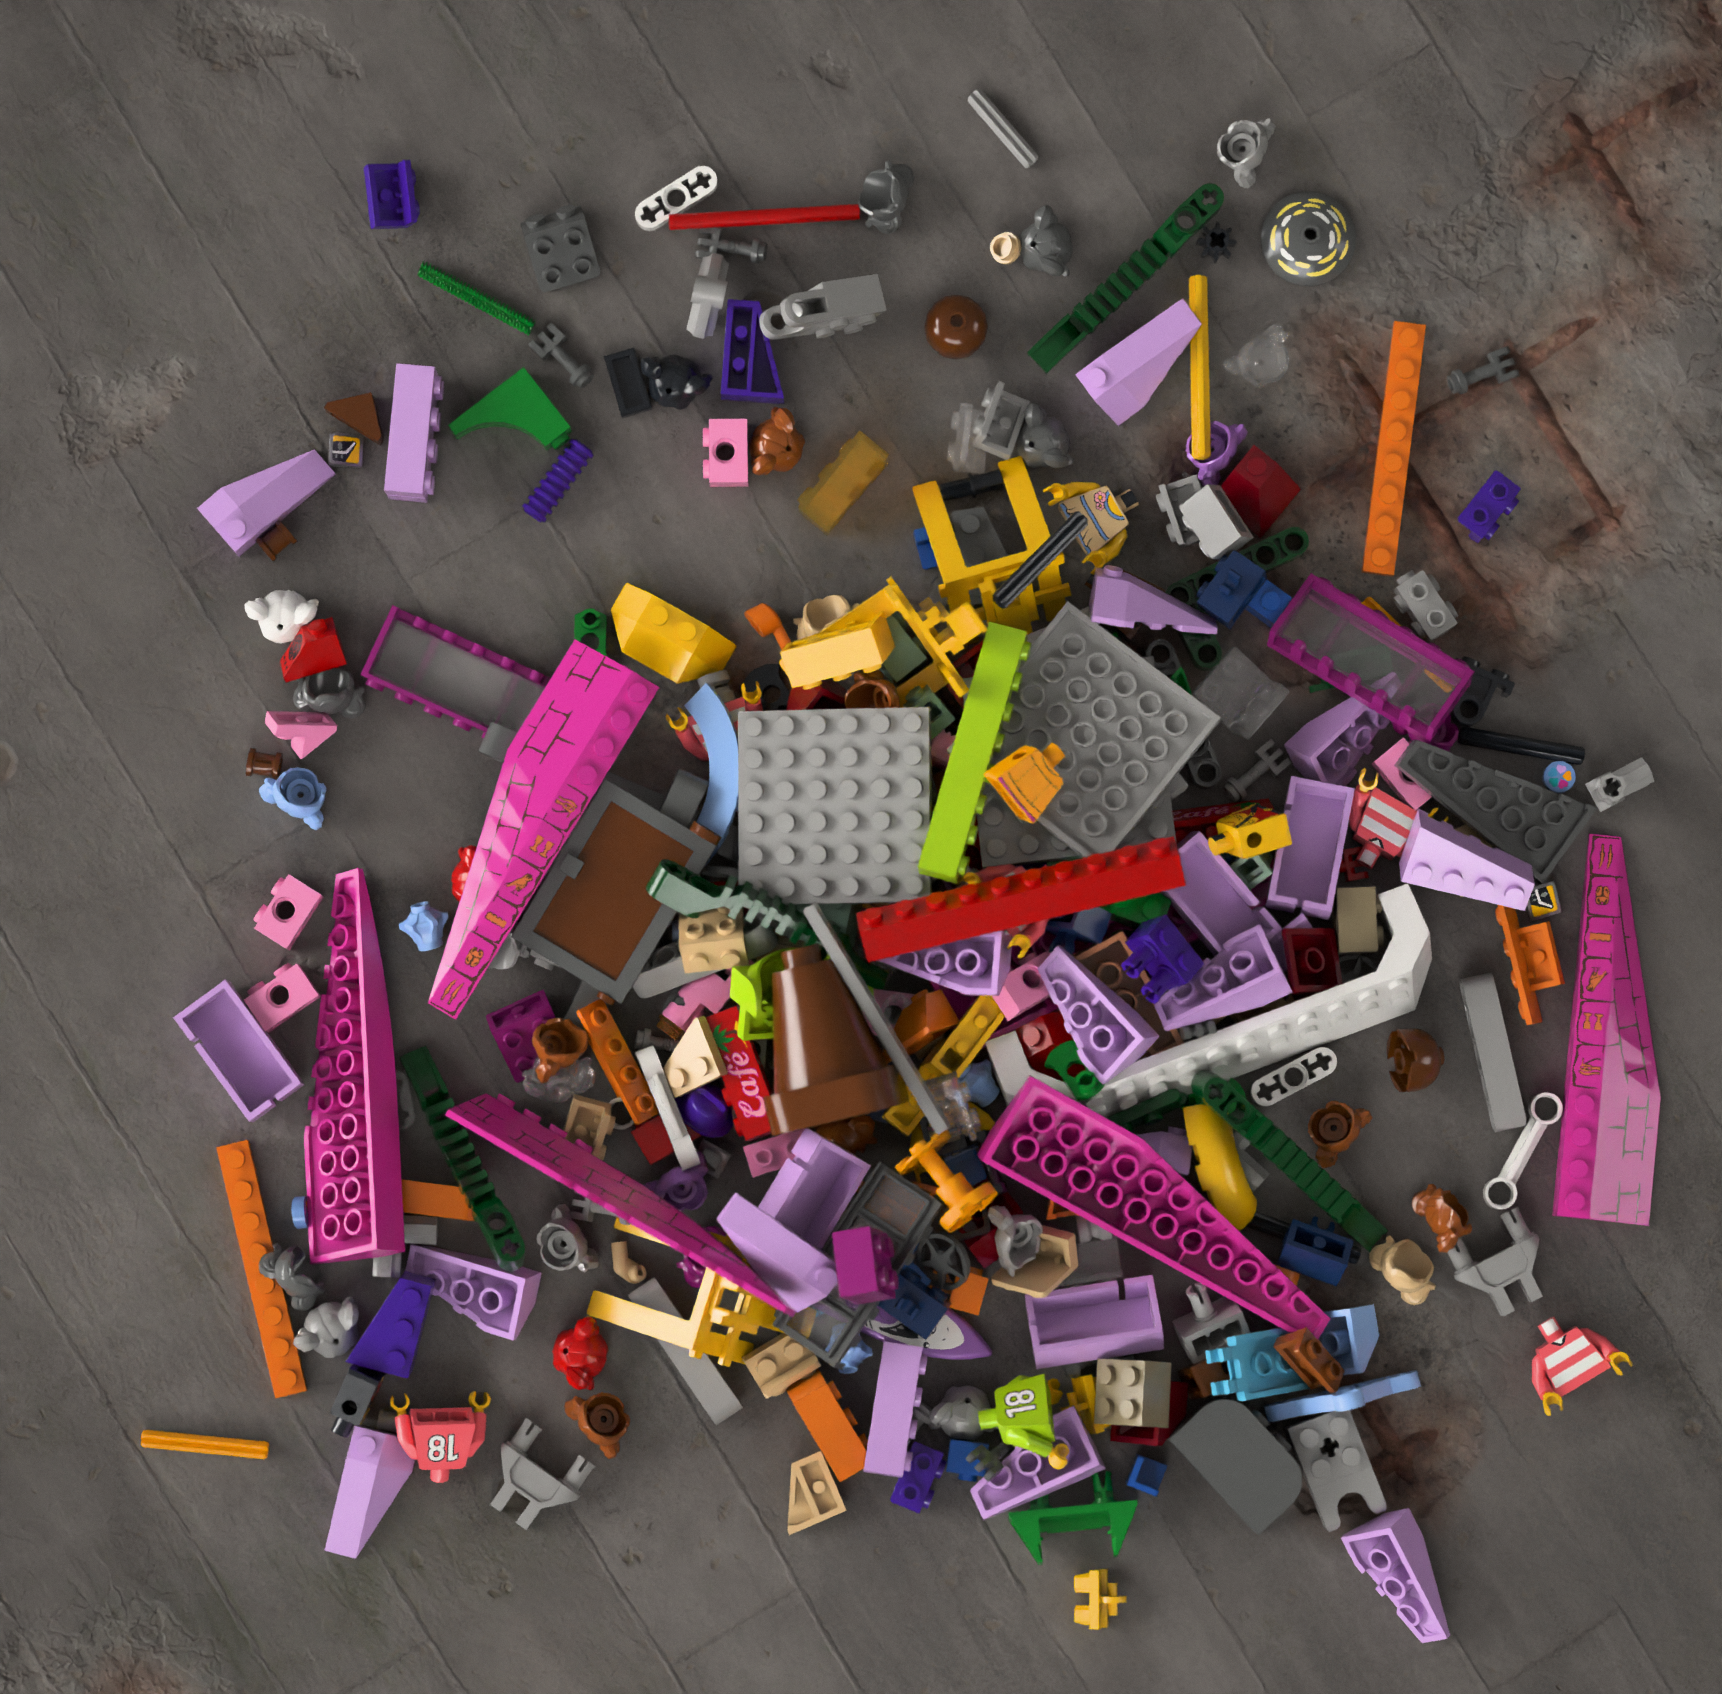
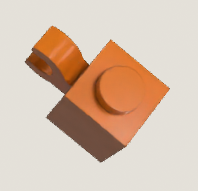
(970, 1294)

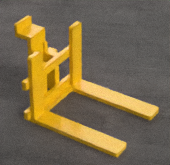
(960, 579)
(963, 626)
(693, 1334)

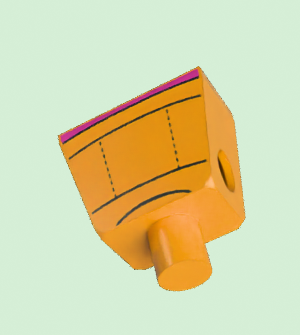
(1027, 780)

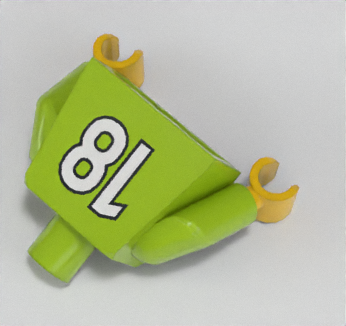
(1026, 1416)

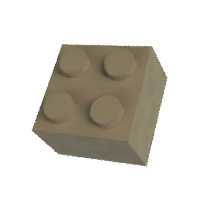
(1356, 921)
(1132, 1393)

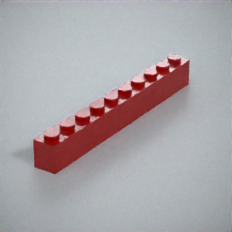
(1020, 899)

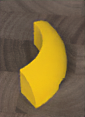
(1220, 1165)

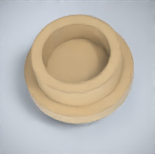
(1005, 248)

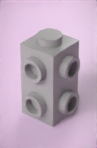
(1421, 601)

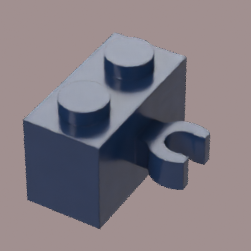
(1231, 588)
(1081, 926)
(1315, 1251)
(916, 1303)

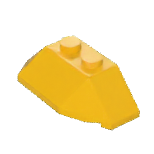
(667, 637)

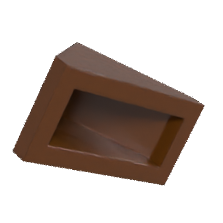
(359, 414)

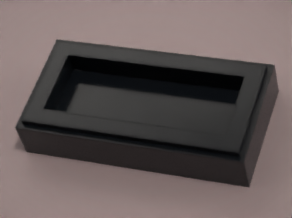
(628, 383)

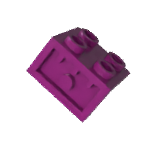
(514, 1030)

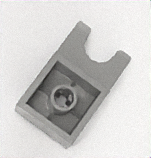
(827, 308)
(1339, 1473)

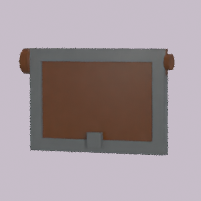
(595, 902)

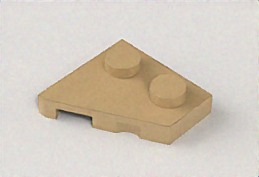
(694, 1060)
(812, 1493)

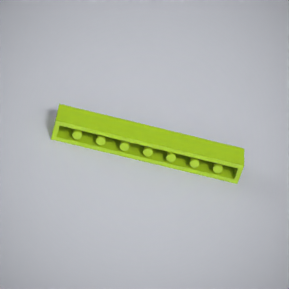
(973, 752)

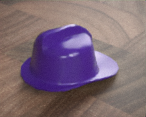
(706, 1111)

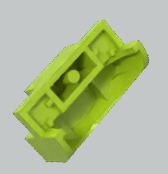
(753, 992)

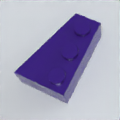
(748, 360)
(396, 1330)

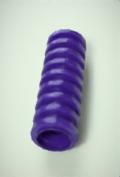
(557, 480)

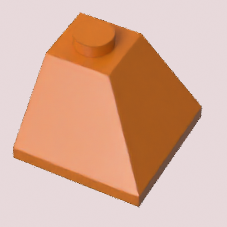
(923, 1021)

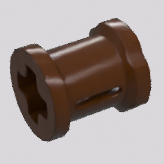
(276, 540)
(264, 764)

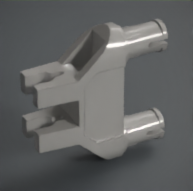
(1503, 1267)
(534, 1481)

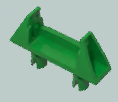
(1099, 1514)

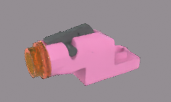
(690, 1001)

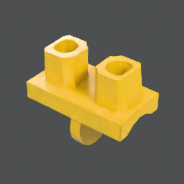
(1084, 1401)
(1102, 1599)

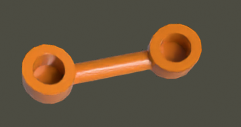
(767, 621)

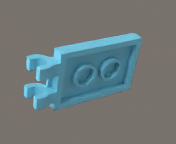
(1254, 1367)

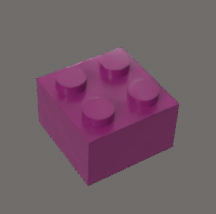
(864, 1265)

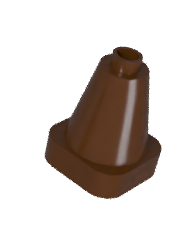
(823, 1049)

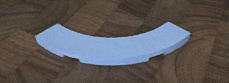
(722, 751)

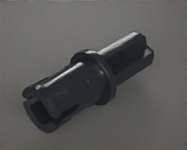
(972, 485)

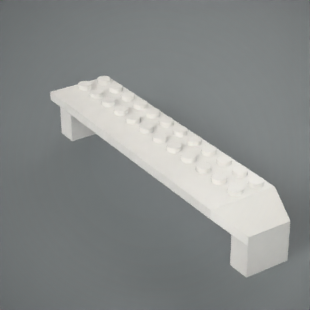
(1264, 1038)

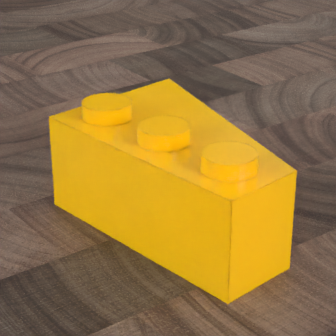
(838, 652)

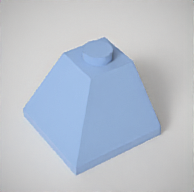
(1351, 1337)

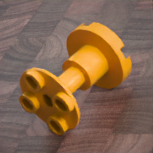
(953, 1189)

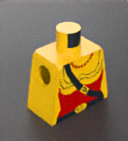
(1251, 832)

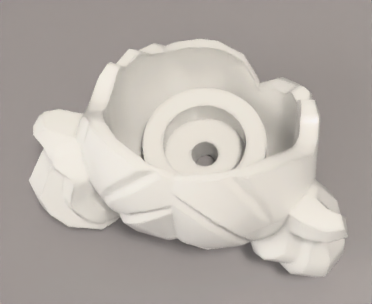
(282, 608)

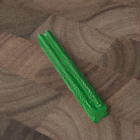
(475, 298)

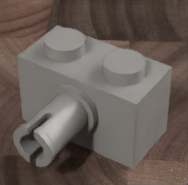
(1215, 522)
(1208, 1323)

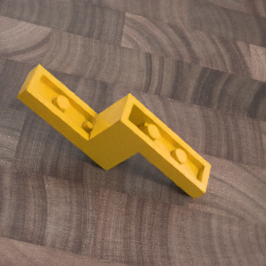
(950, 1056)

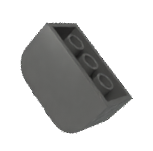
(1240, 1460)

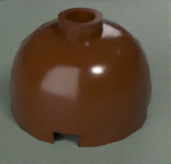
(956, 326)
(1415, 1059)

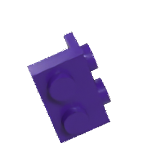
(391, 195)
(1488, 504)
(913, 1488)

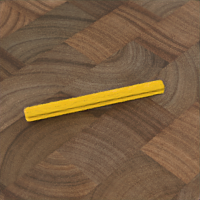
(1200, 370)

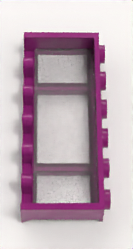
(1370, 657)
(451, 674)

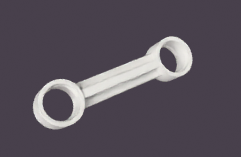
(667, 1107)
(1522, 1150)

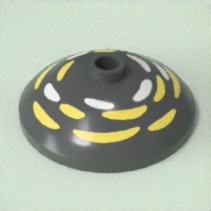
(1306, 260)

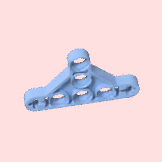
(1344, 1399)

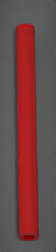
(764, 217)

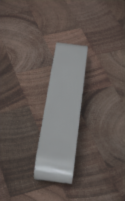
(666, 968)
(1492, 1052)
(699, 1374)

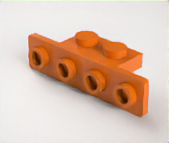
(1532, 959)
(617, 1061)

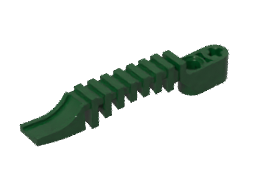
(1129, 278)
(693, 894)
(460, 1156)
(1288, 1158)

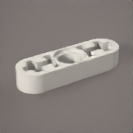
(700, 192)
(1276, 1095)

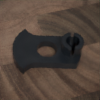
(768, 677)

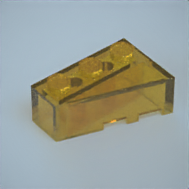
(843, 482)

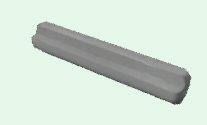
(1002, 128)

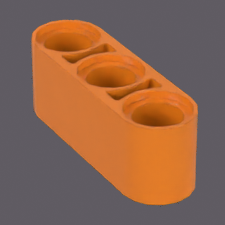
(434, 1200)

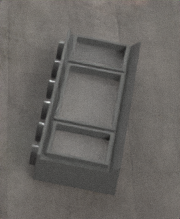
(889, 1205)

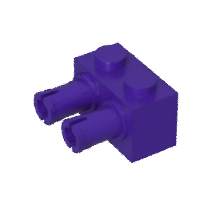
(1164, 954)

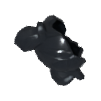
(674, 373)

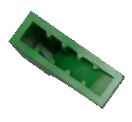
(518, 406)

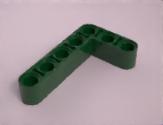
(1190, 587)

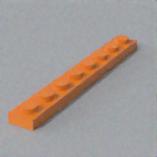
(1393, 448)
(266, 1293)

